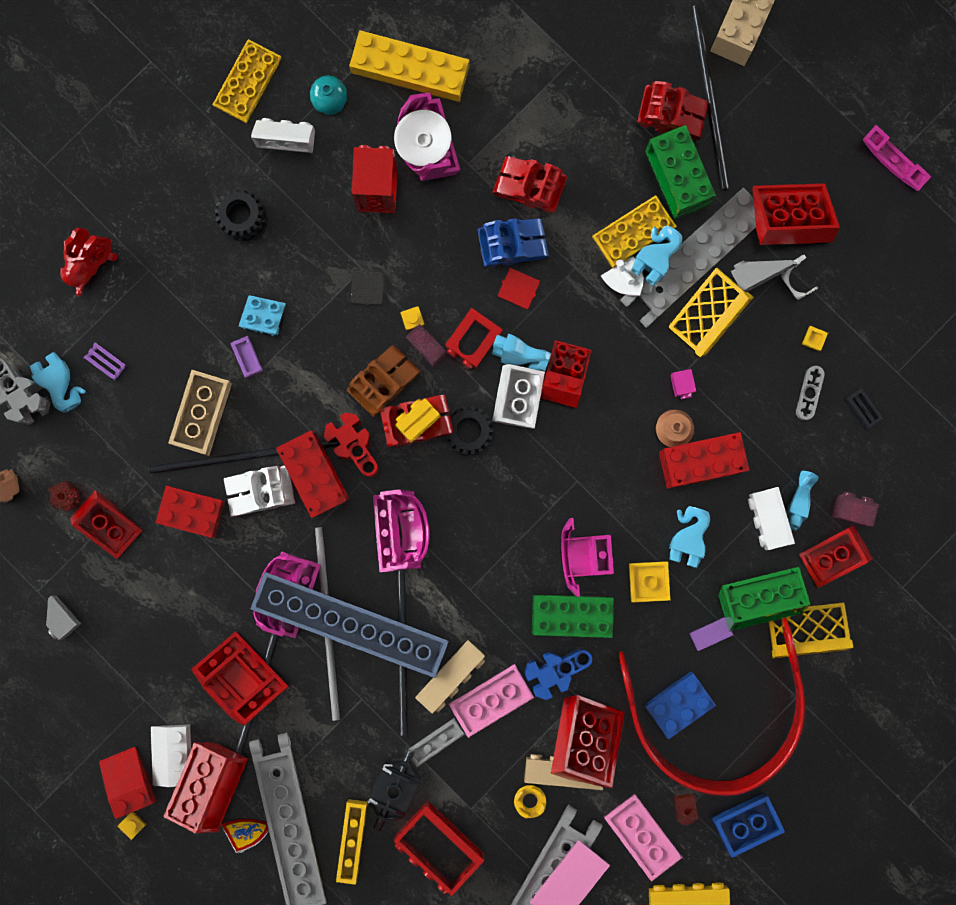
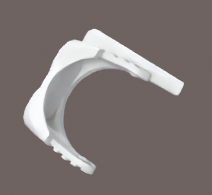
(785, 276)

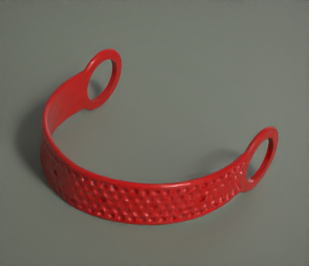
(746, 783)

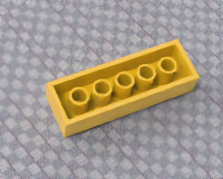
(409, 66)

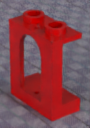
(453, 343)

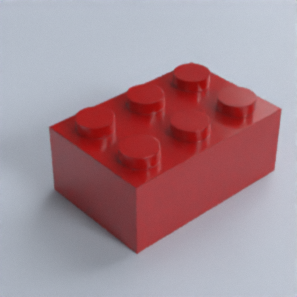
(190, 512)

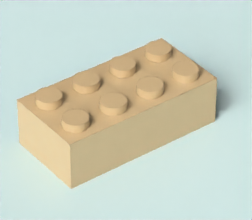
(200, 412)

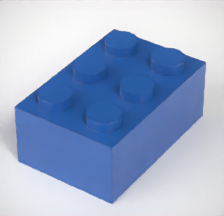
(679, 705)
(748, 825)

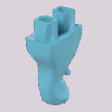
(656, 256)
(516, 352)
(56, 380)
(800, 504)
(690, 538)

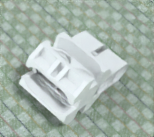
(267, 488)

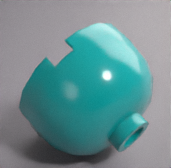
(328, 95)

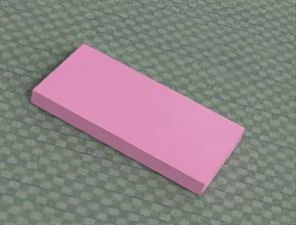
(491, 700)
(643, 837)
(572, 878)

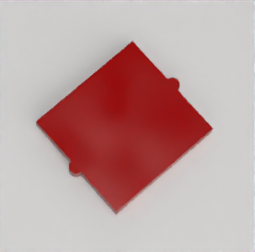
(518, 288)

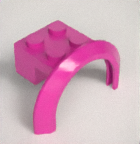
(584, 556)

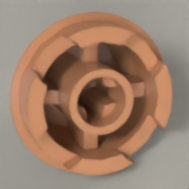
(674, 428)
(8, 485)

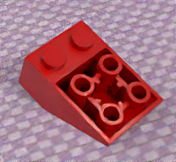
(565, 374)

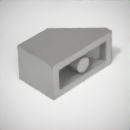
(60, 619)

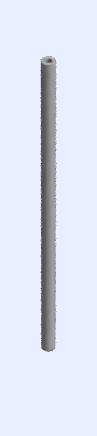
(328, 642)

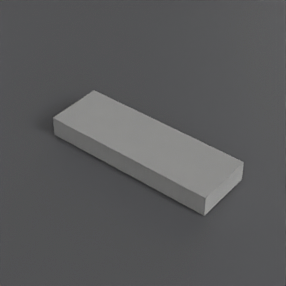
(436, 742)

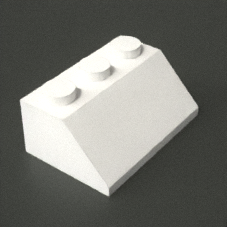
(283, 135)
(518, 396)
(771, 519)
(169, 753)

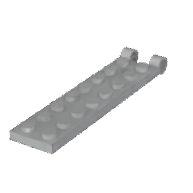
(699, 254)
(288, 824)
(554, 853)

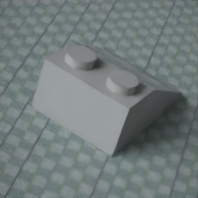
(752, 274)

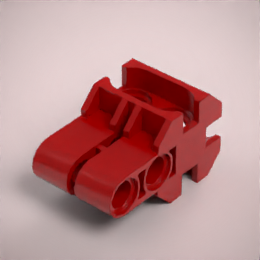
(672, 108)
(524, 183)
(440, 428)
(350, 441)

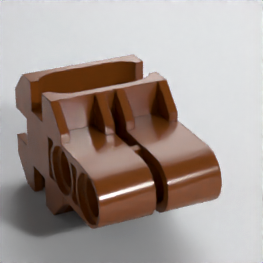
(382, 381)

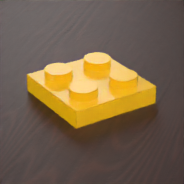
(649, 581)

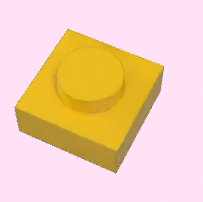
(412, 318)
(814, 338)
(132, 825)

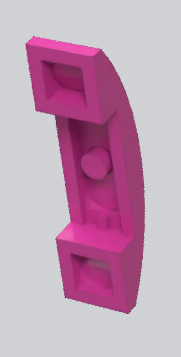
(895, 160)

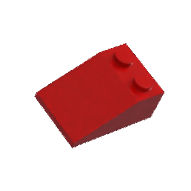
(105, 524)
(836, 556)
(126, 782)

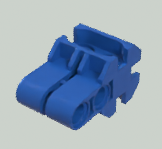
(512, 242)
(551, 674)

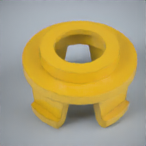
(527, 812)

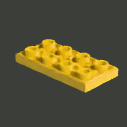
(247, 81)
(632, 231)

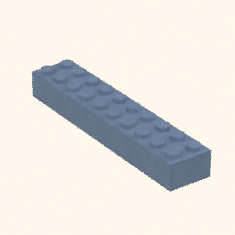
(349, 624)

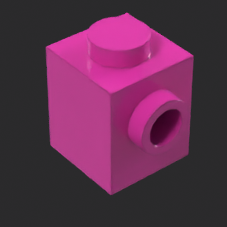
(683, 384)

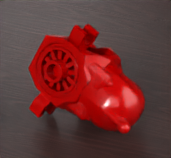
(84, 257)

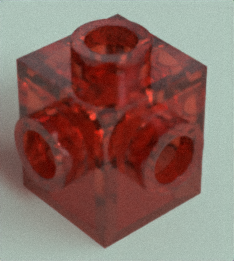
(63, 490)

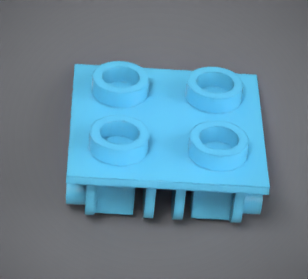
(262, 315)

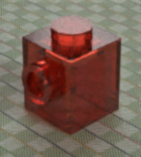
(685, 808)

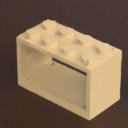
(741, 29)

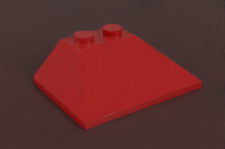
(238, 679)

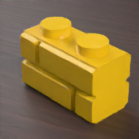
(417, 420)

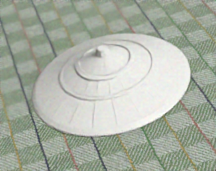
(422, 137)

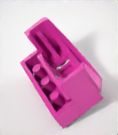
(448, 164)
(414, 530)
(302, 573)

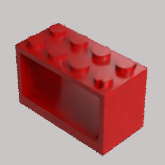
(374, 179)
(703, 460)
(312, 473)
(205, 787)
(453, 834)

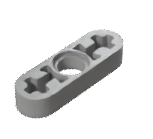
(808, 378)

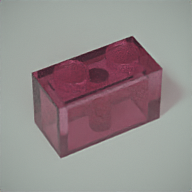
(426, 345)
(855, 510)

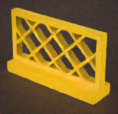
(719, 326)
(815, 646)

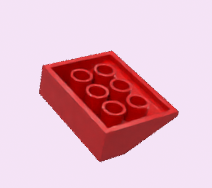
(794, 214)
(587, 742)

